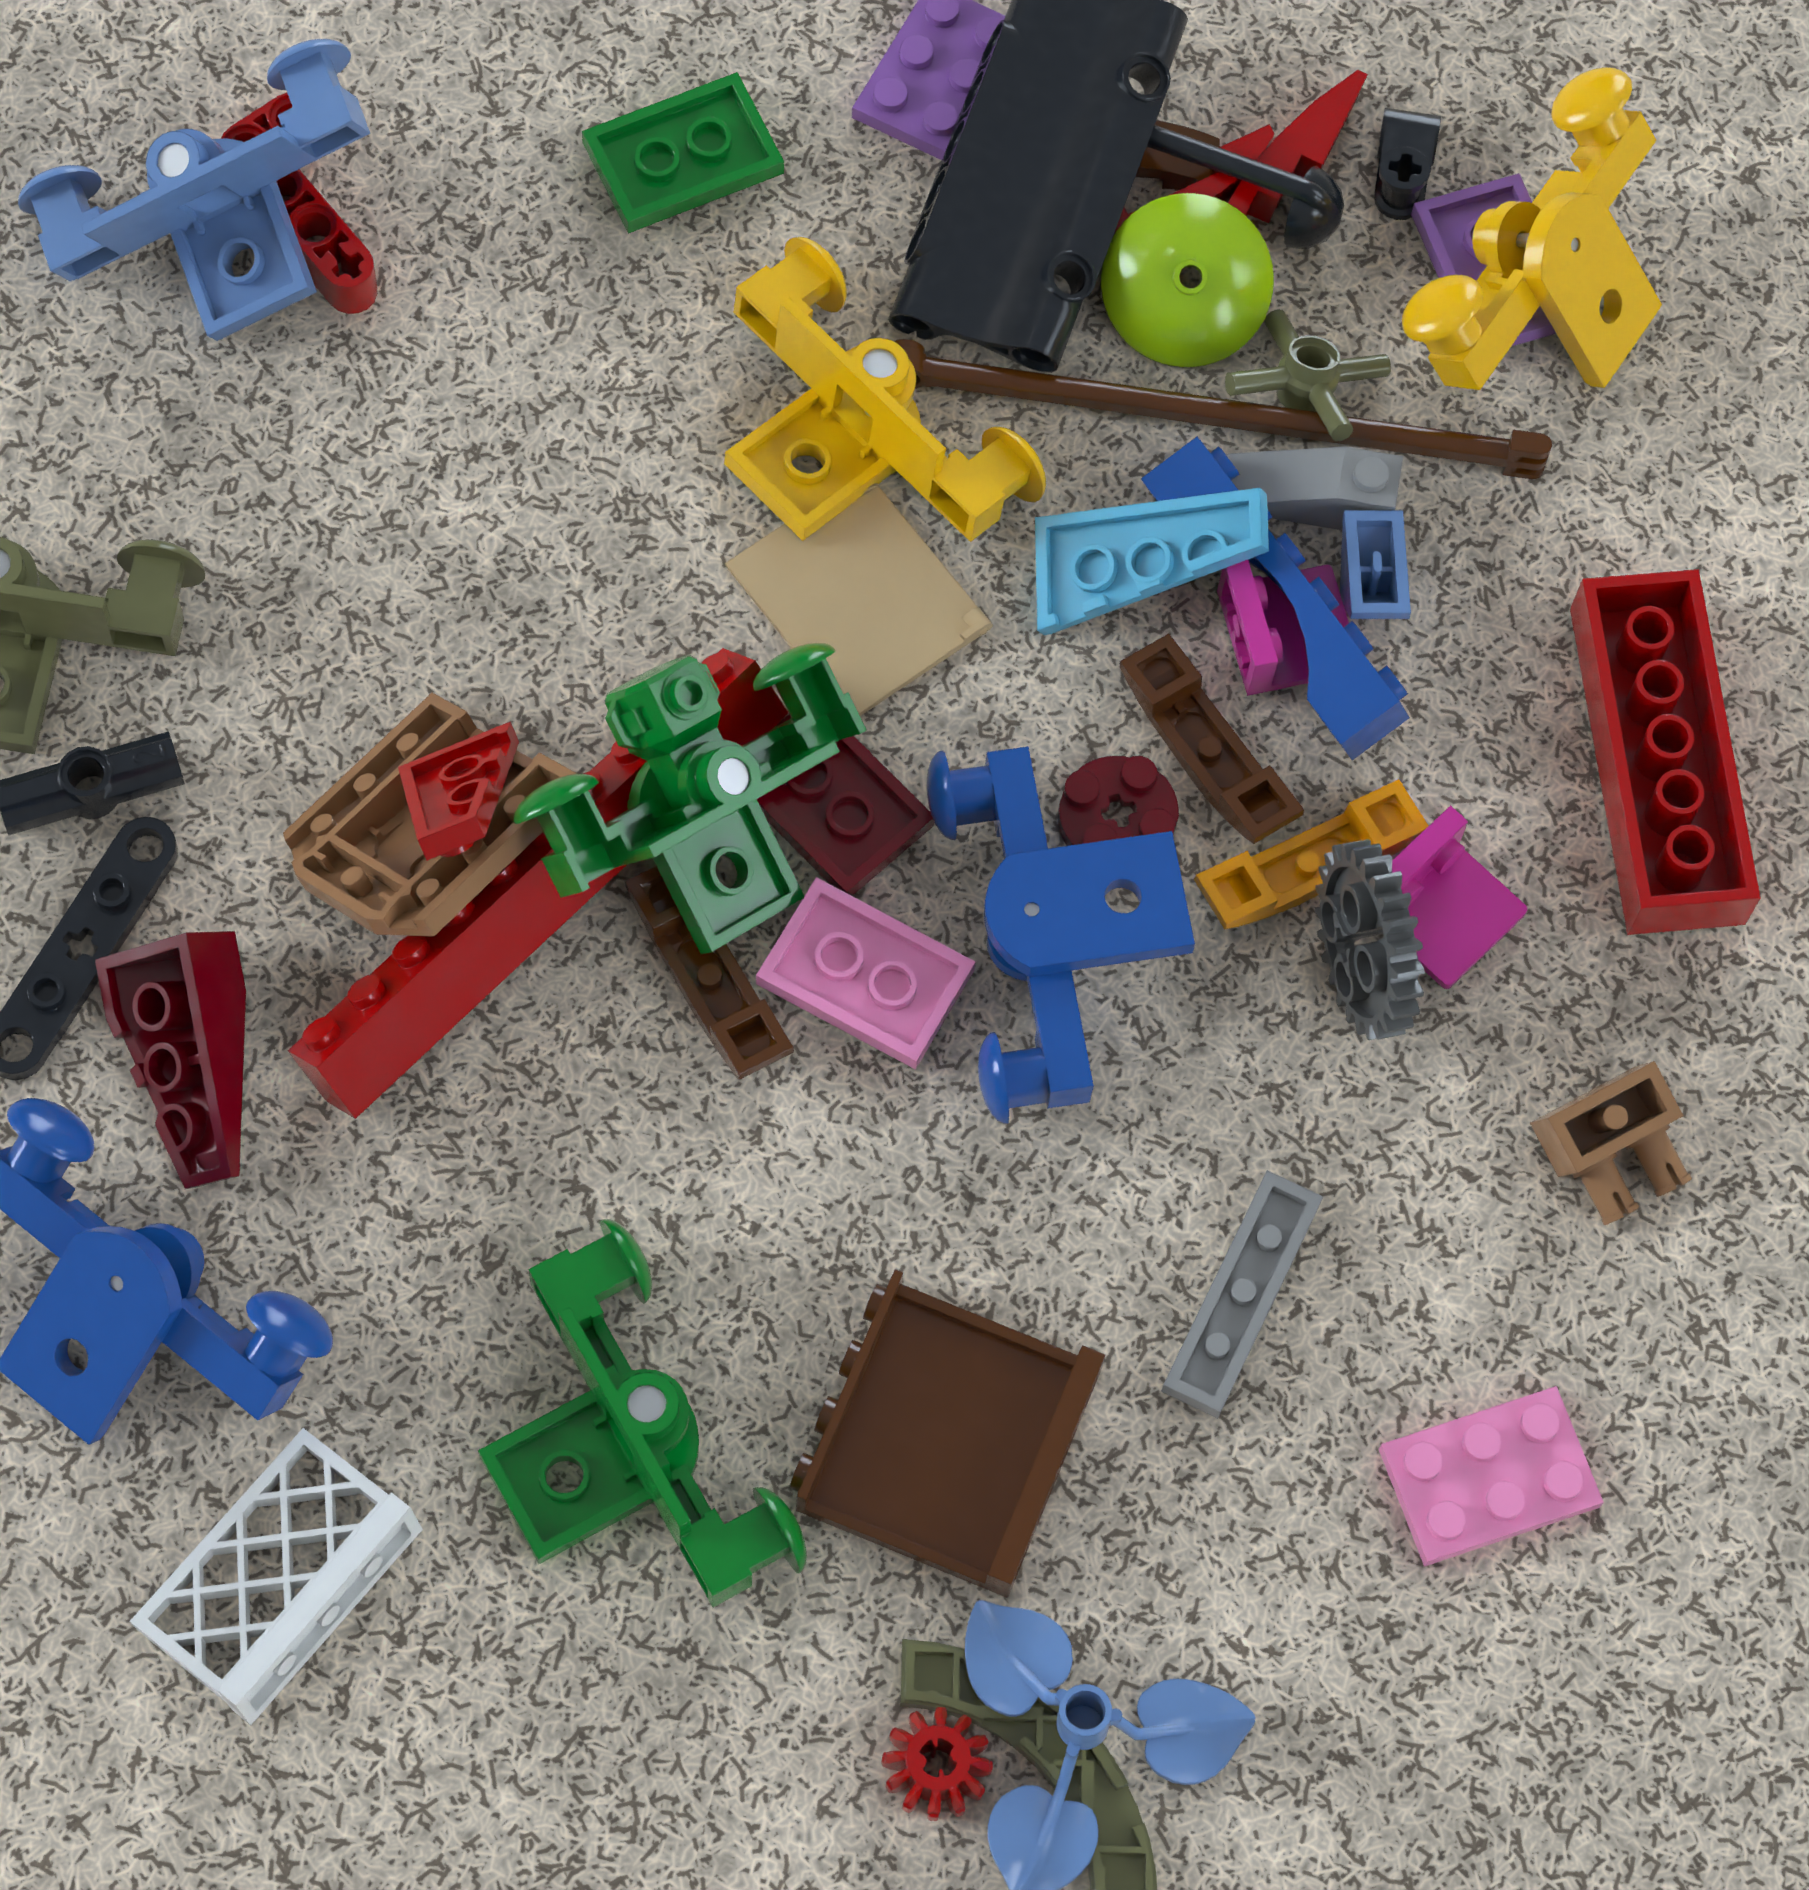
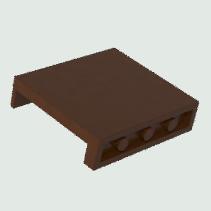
(945, 1436)

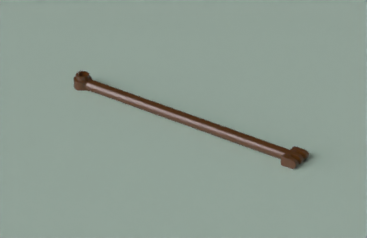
(1520, 456)

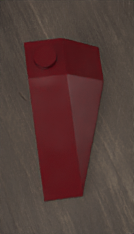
(185, 1028)

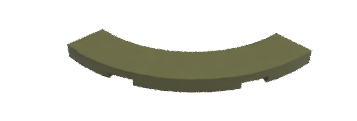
(1123, 1858)

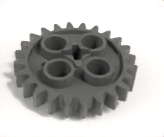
(1378, 977)

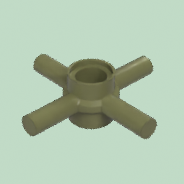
(1308, 374)

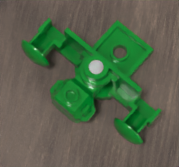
(698, 791)

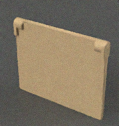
(866, 592)

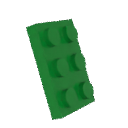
(683, 152)

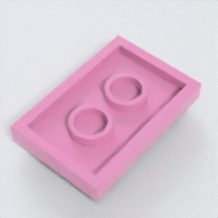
(865, 973)
(1490, 1476)

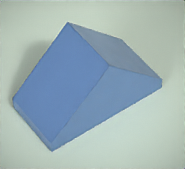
(1374, 565)

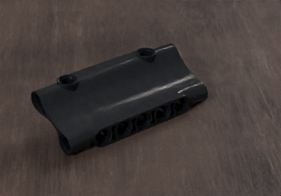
(1037, 174)

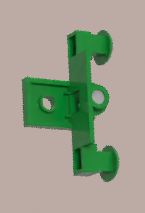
(627, 1437)

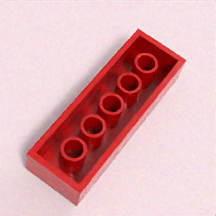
(1664, 752)

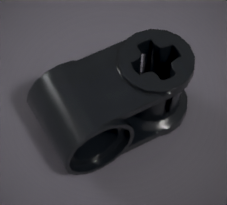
(1405, 160)

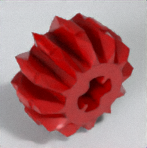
(961, 1763)

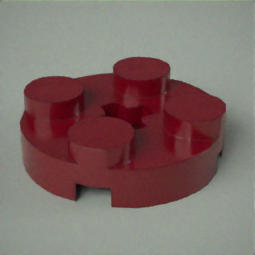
(1116, 779)

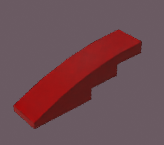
(1301, 145)

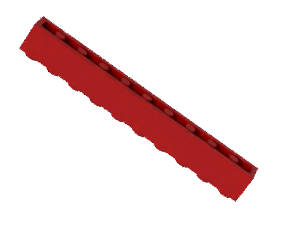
(440, 978)

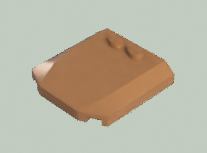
(361, 843)

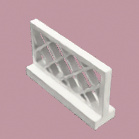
(309, 1615)

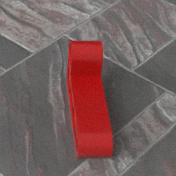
(314, 216)

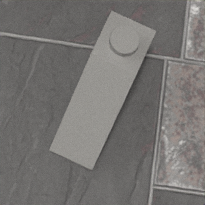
(1320, 482)

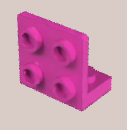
(1266, 627)
(1455, 899)

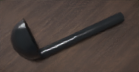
(1317, 197)

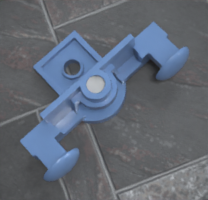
(212, 198)

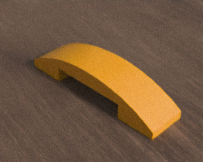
(1287, 873)

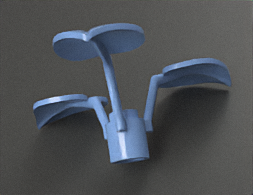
(1022, 1656)

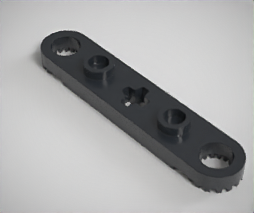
(107, 911)

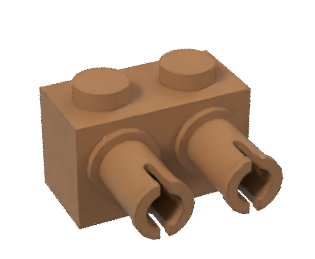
(1616, 1115)

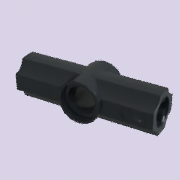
(125, 771)

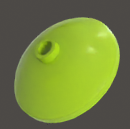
(1179, 322)

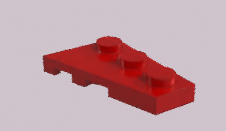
(458, 790)

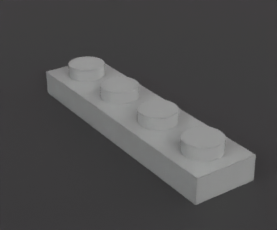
(1242, 1294)

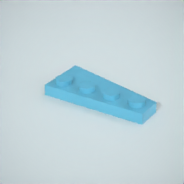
(1134, 551)

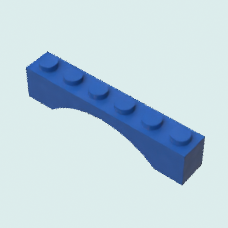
(1342, 683)

